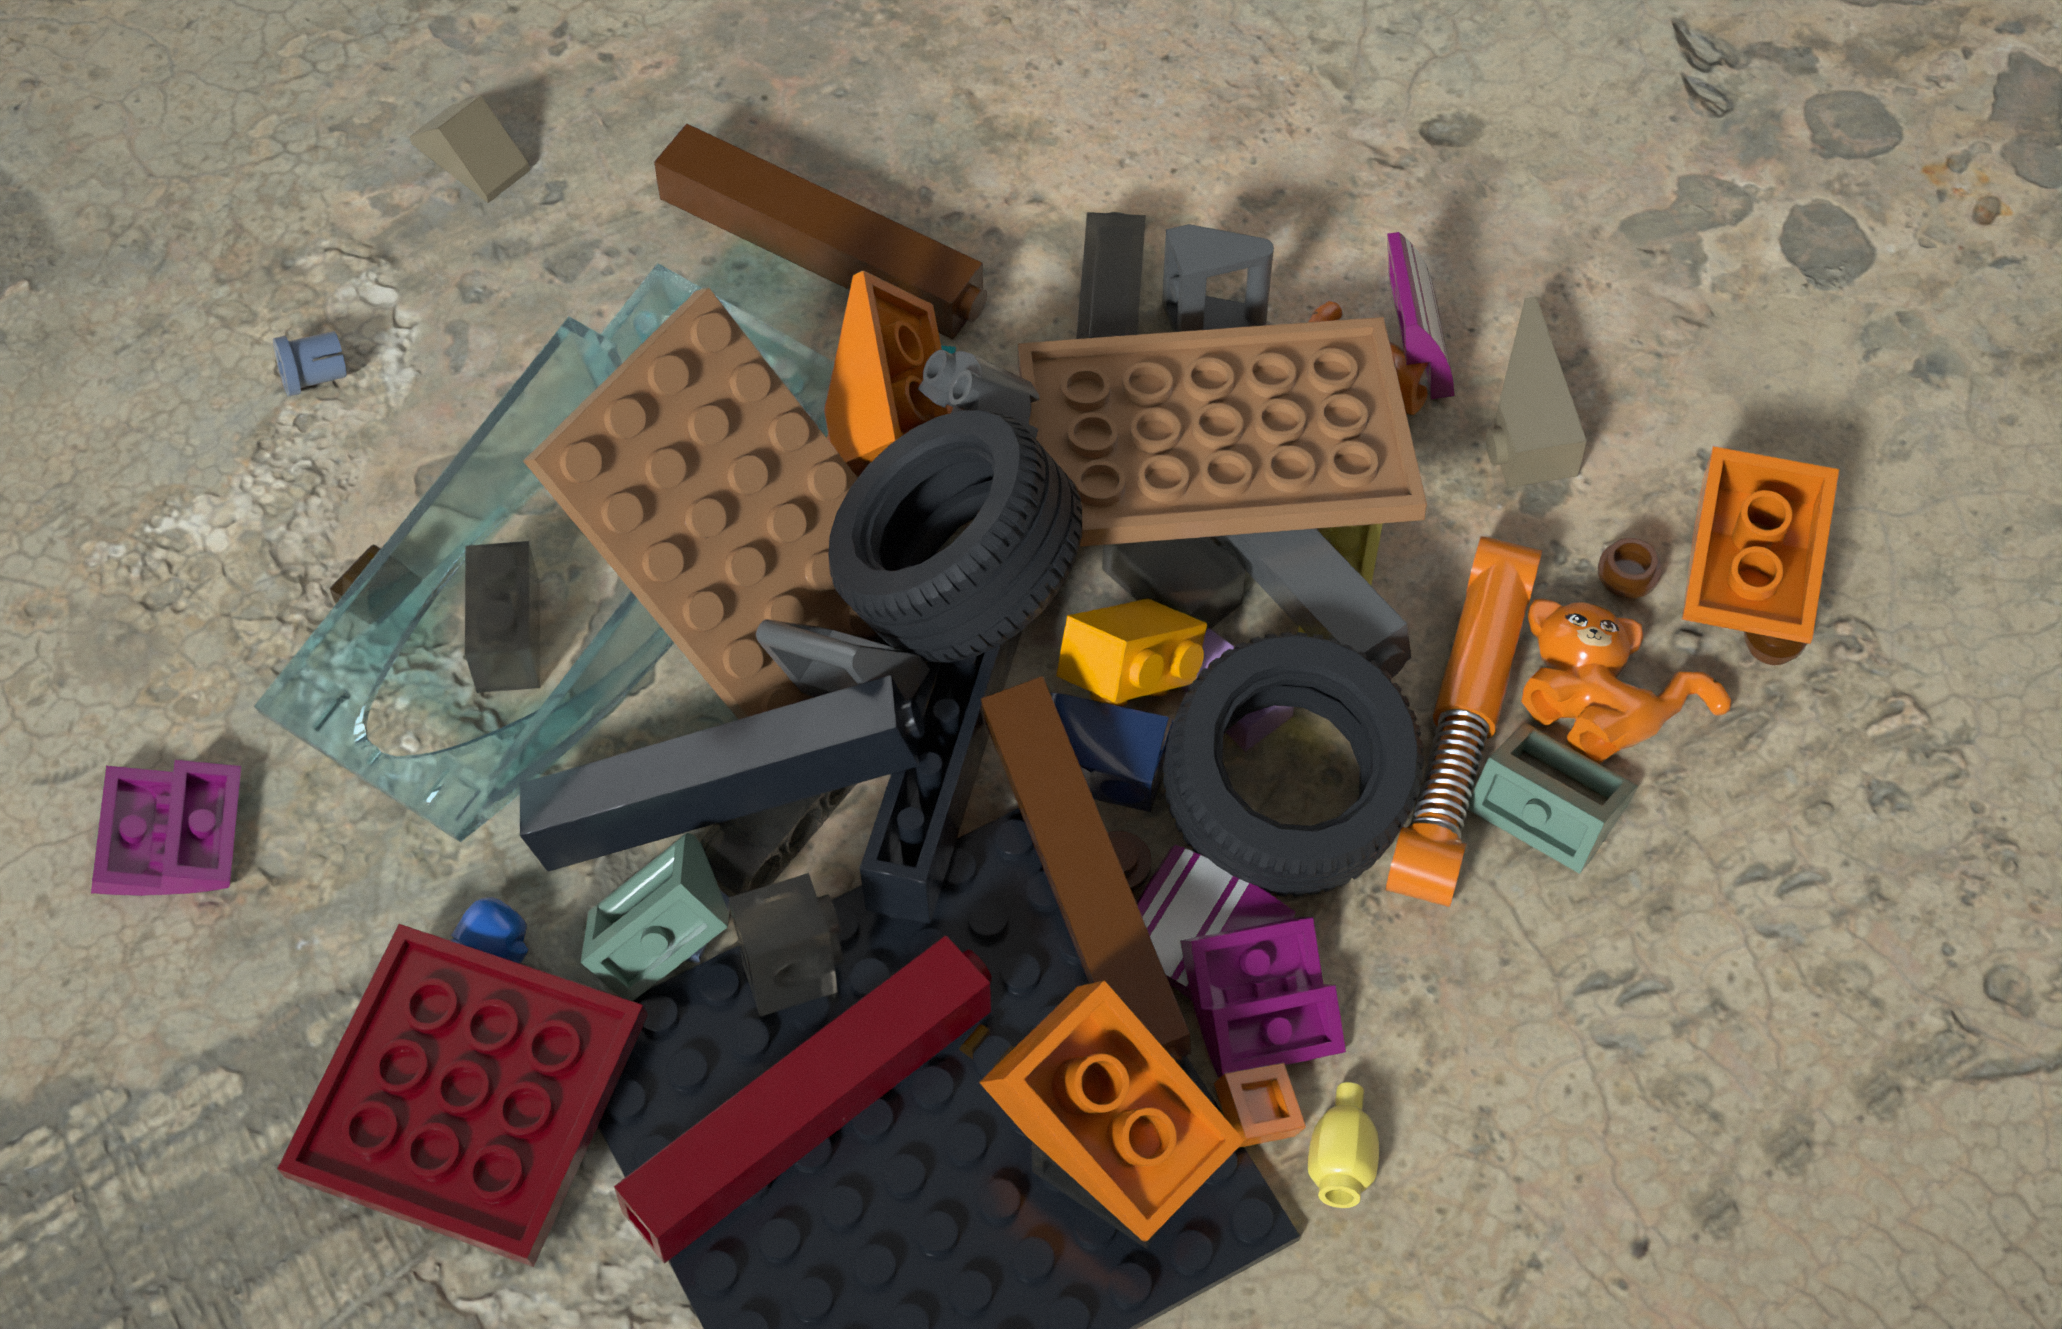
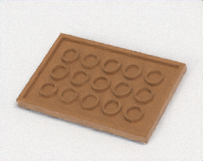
(1227, 430)
(707, 498)

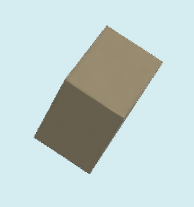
(472, 148)

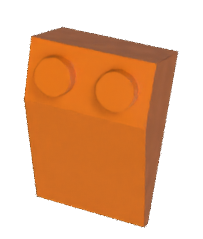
(878, 370)
(1760, 544)
(1113, 1108)

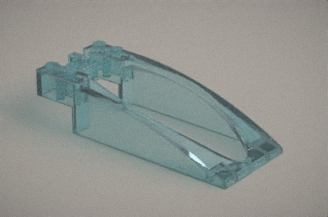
(341, 666)

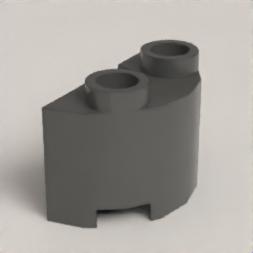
(976, 384)

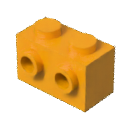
(1131, 651)

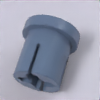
(297, 364)

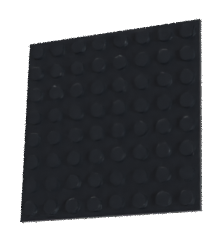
(929, 1192)

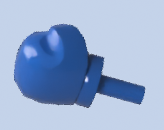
(493, 928)

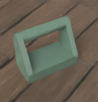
(1543, 809)
(654, 920)

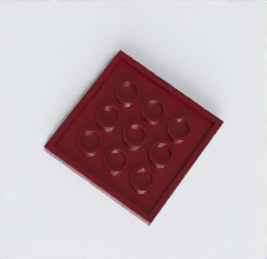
(464, 1094)

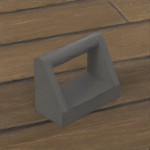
(1204, 252)
(830, 660)

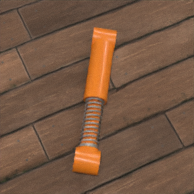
(1467, 714)

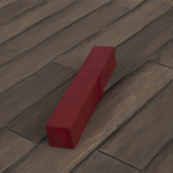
(805, 1098)

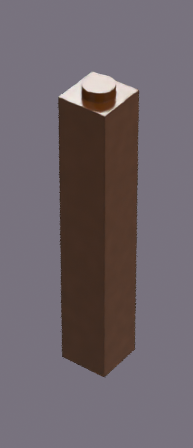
(815, 226)
(1081, 858)

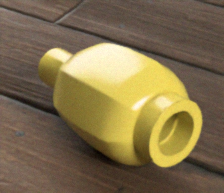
(1344, 1149)

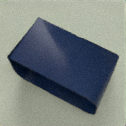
(1115, 749)

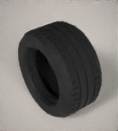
(993, 573)
(1332, 684)

